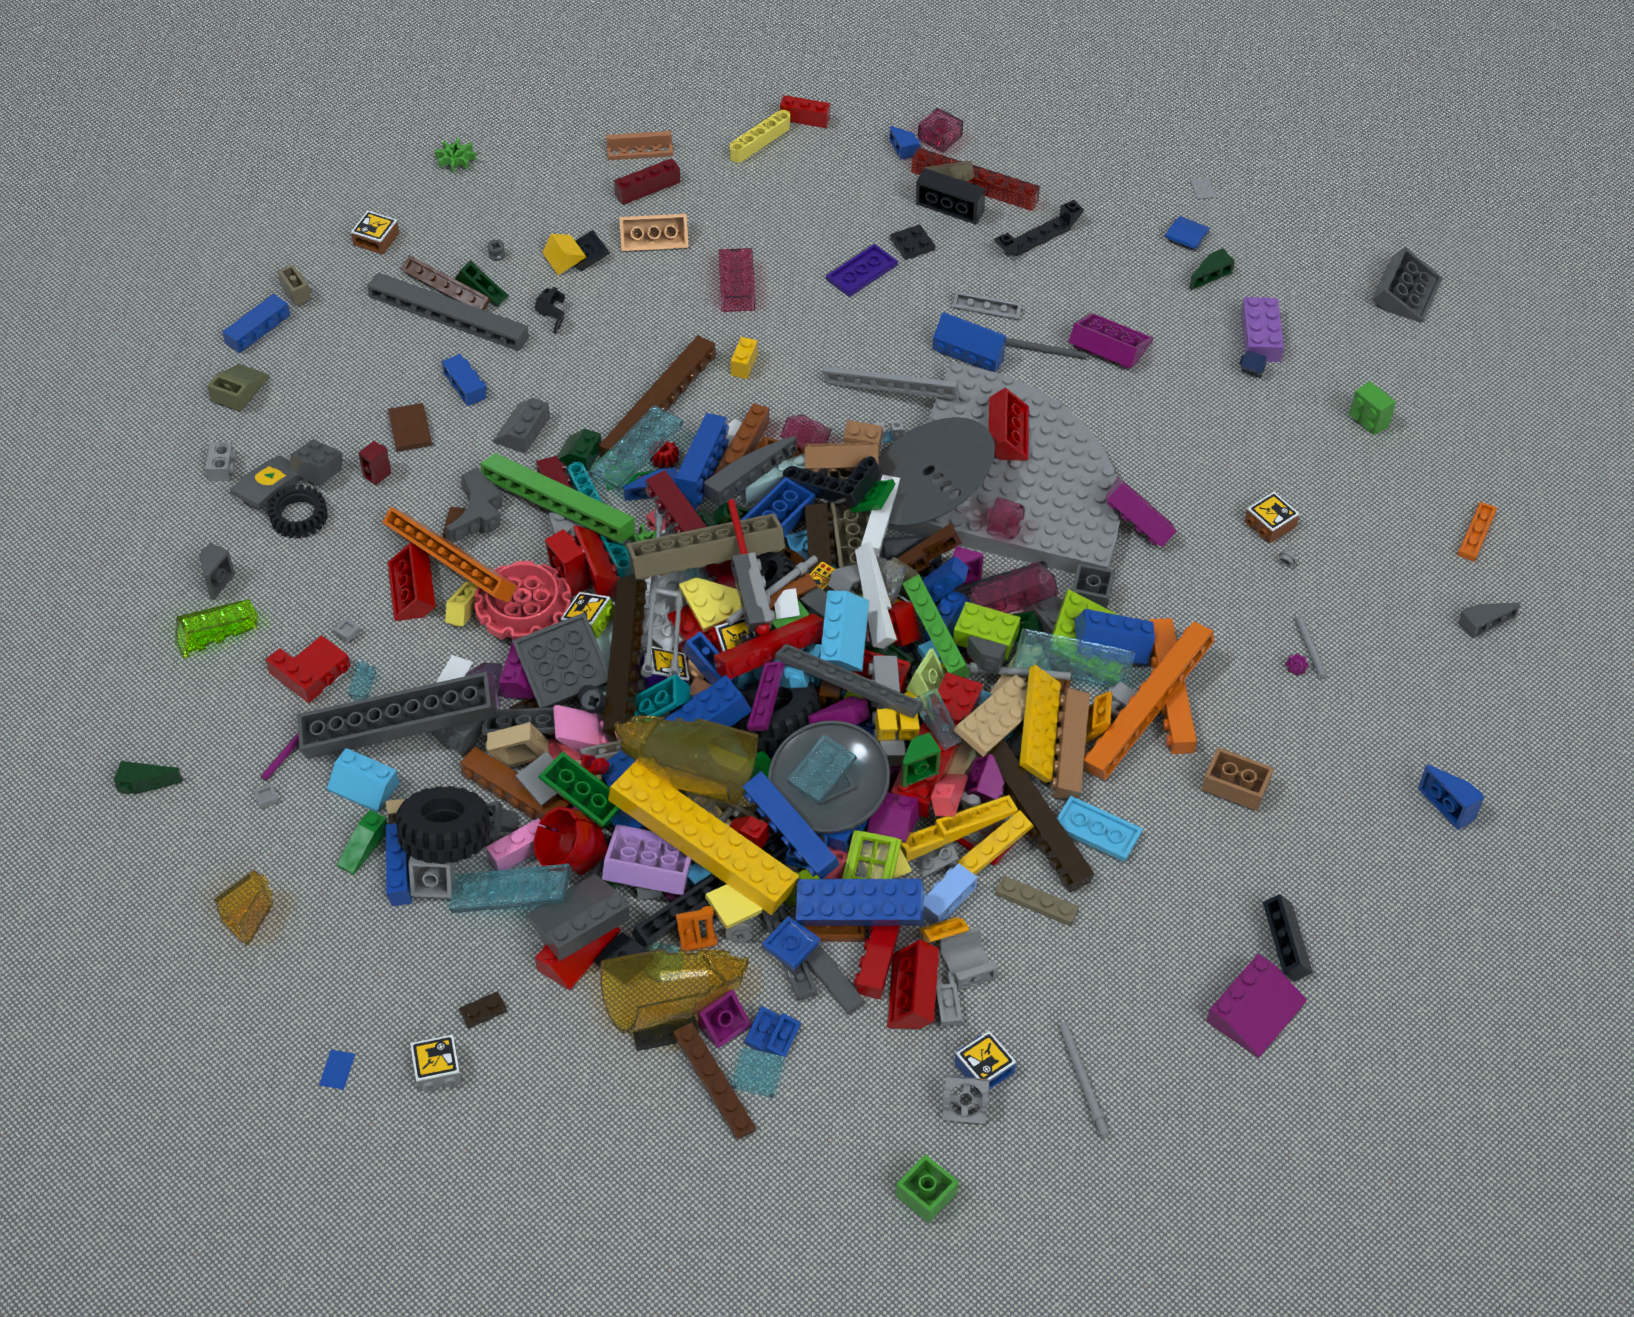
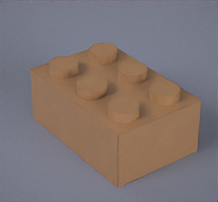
(1237, 779)

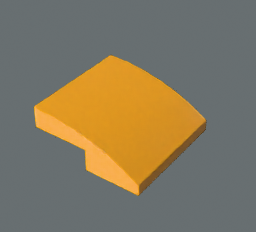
(1099, 716)
(943, 929)

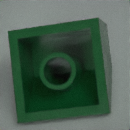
(581, 448)

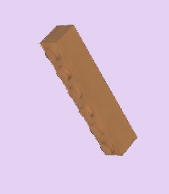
(1070, 744)

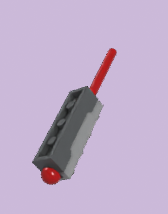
(750, 582)

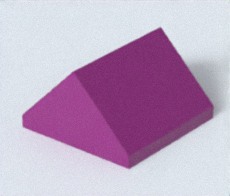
(973, 560)
(723, 1019)

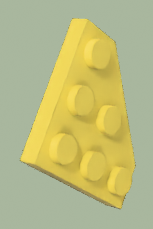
(710, 601)

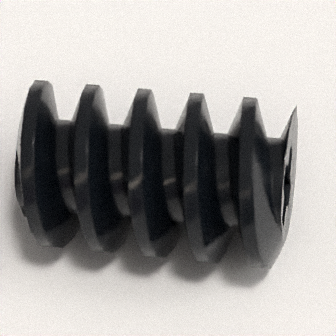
(584, 698)

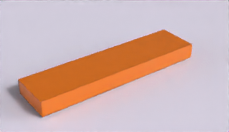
(1477, 531)

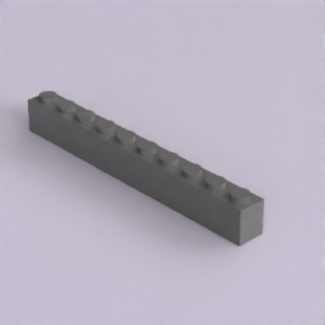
(448, 311)

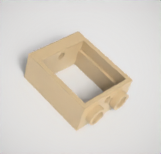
(526, 734)

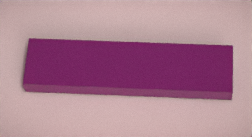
(766, 696)

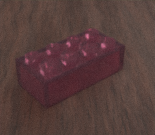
(736, 280)
(1016, 589)

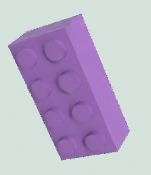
(1262, 327)

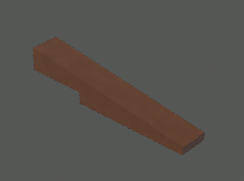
(935, 545)

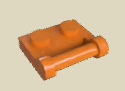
(690, 932)

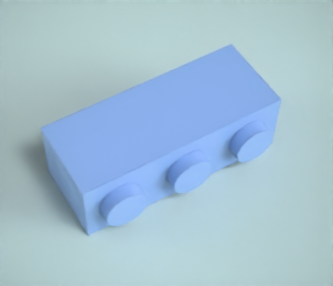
(948, 893)

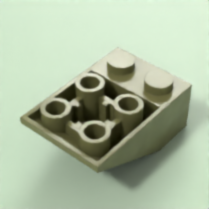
(236, 386)

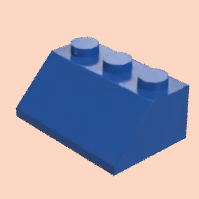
(950, 611)

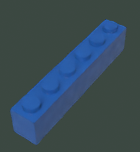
(790, 825)

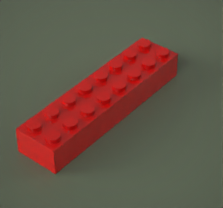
(961, 699)

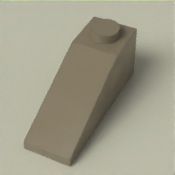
(958, 170)

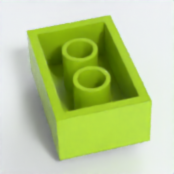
(986, 624)

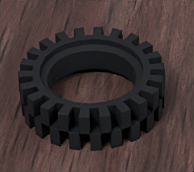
(299, 527)

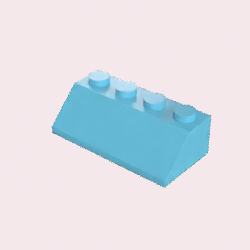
(845, 630)

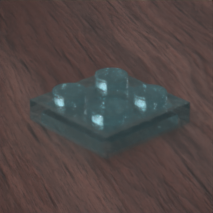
(758, 1072)

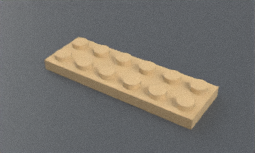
(995, 716)

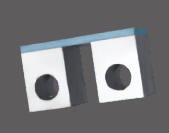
(894, 433)

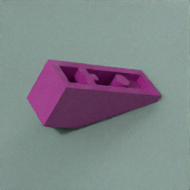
(850, 710)

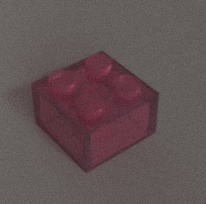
(940, 130)
(805, 430)

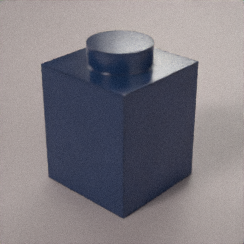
(1253, 363)

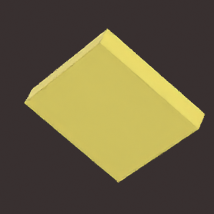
(731, 906)

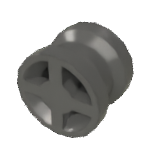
(496, 250)

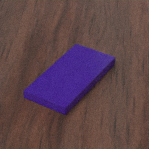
(861, 270)

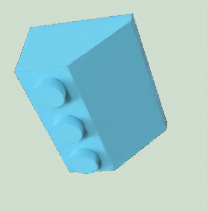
(362, 780)

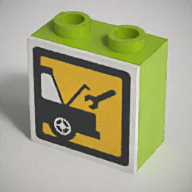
(597, 608)

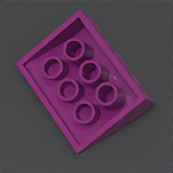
(1109, 340)
(1256, 1006)

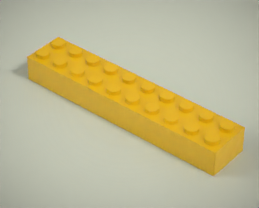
(703, 838)

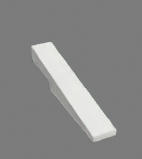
(879, 519)
(875, 591)

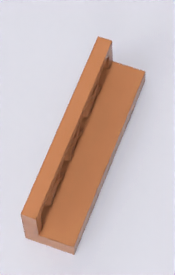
(639, 142)

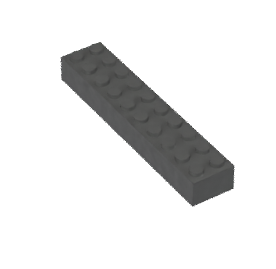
(397, 715)

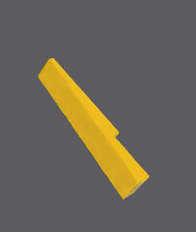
(955, 827)

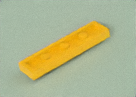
(996, 843)

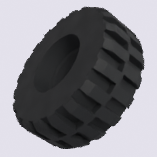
(788, 715)
(443, 824)

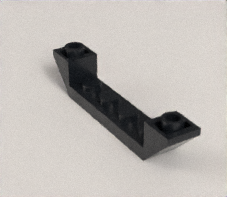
(1016, 246)

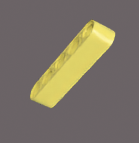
(759, 136)

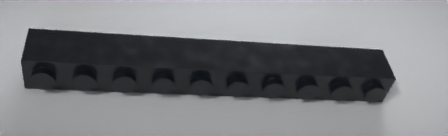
(665, 919)

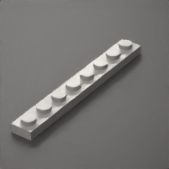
(891, 382)

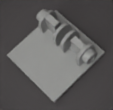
(937, 859)

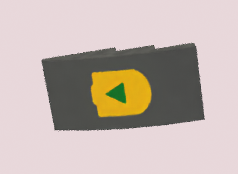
(265, 482)

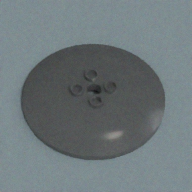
(856, 793)

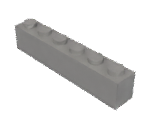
(885, 672)

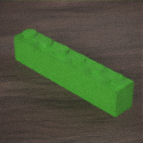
(936, 627)

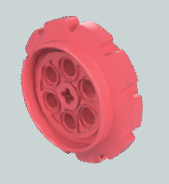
(535, 604)

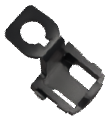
(545, 305)

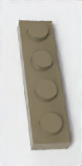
(1037, 900)

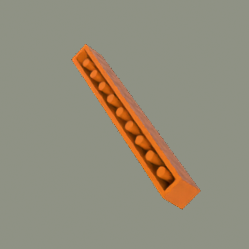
(450, 554)
(1148, 701)

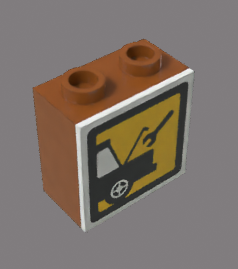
(375, 232)
(1271, 517)

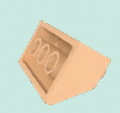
(654, 232)

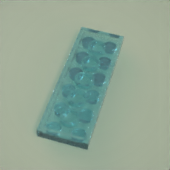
(636, 448)
(1083, 659)
(510, 888)

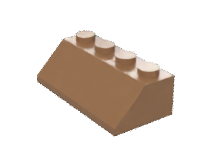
(837, 455)

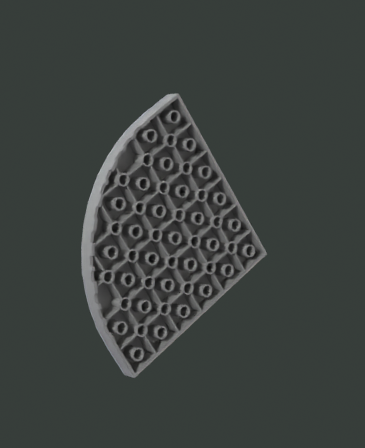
(1058, 485)

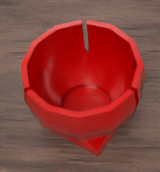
(575, 842)

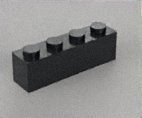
(1287, 937)

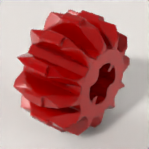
(666, 456)

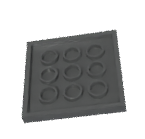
(561, 660)

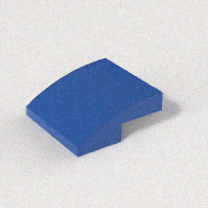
(1187, 232)
(772, 1032)

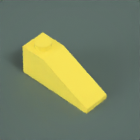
(461, 605)

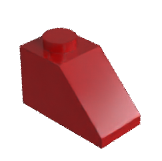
(751, 829)

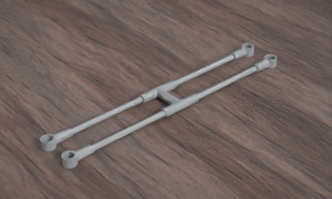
(654, 591)

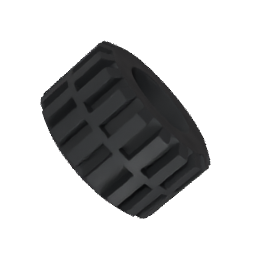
(775, 567)

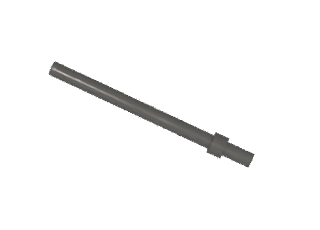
(1046, 348)

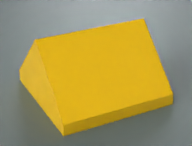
(562, 252)

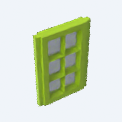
(872, 856)

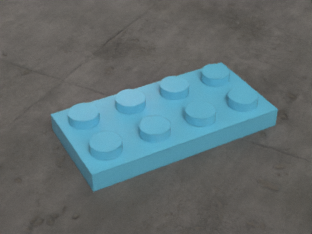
(1099, 828)

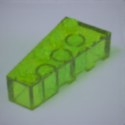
(213, 625)

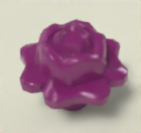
(1297, 664)

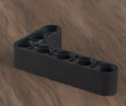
(839, 491)

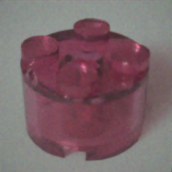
(1005, 518)

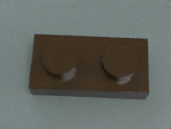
(482, 1009)

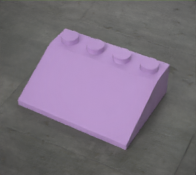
(645, 861)

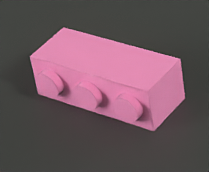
(513, 847)

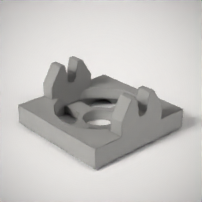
(981, 1084)

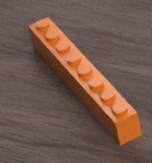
(1177, 711)

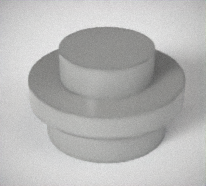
(1287, 558)

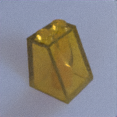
(245, 906)

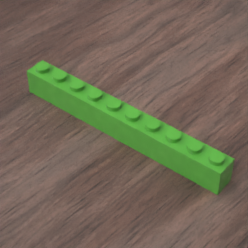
(558, 498)

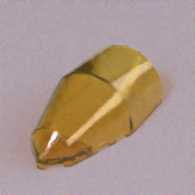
(692, 755)
(666, 988)

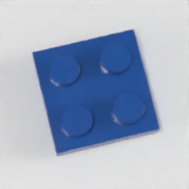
(791, 943)

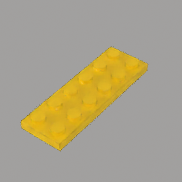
(1040, 724)

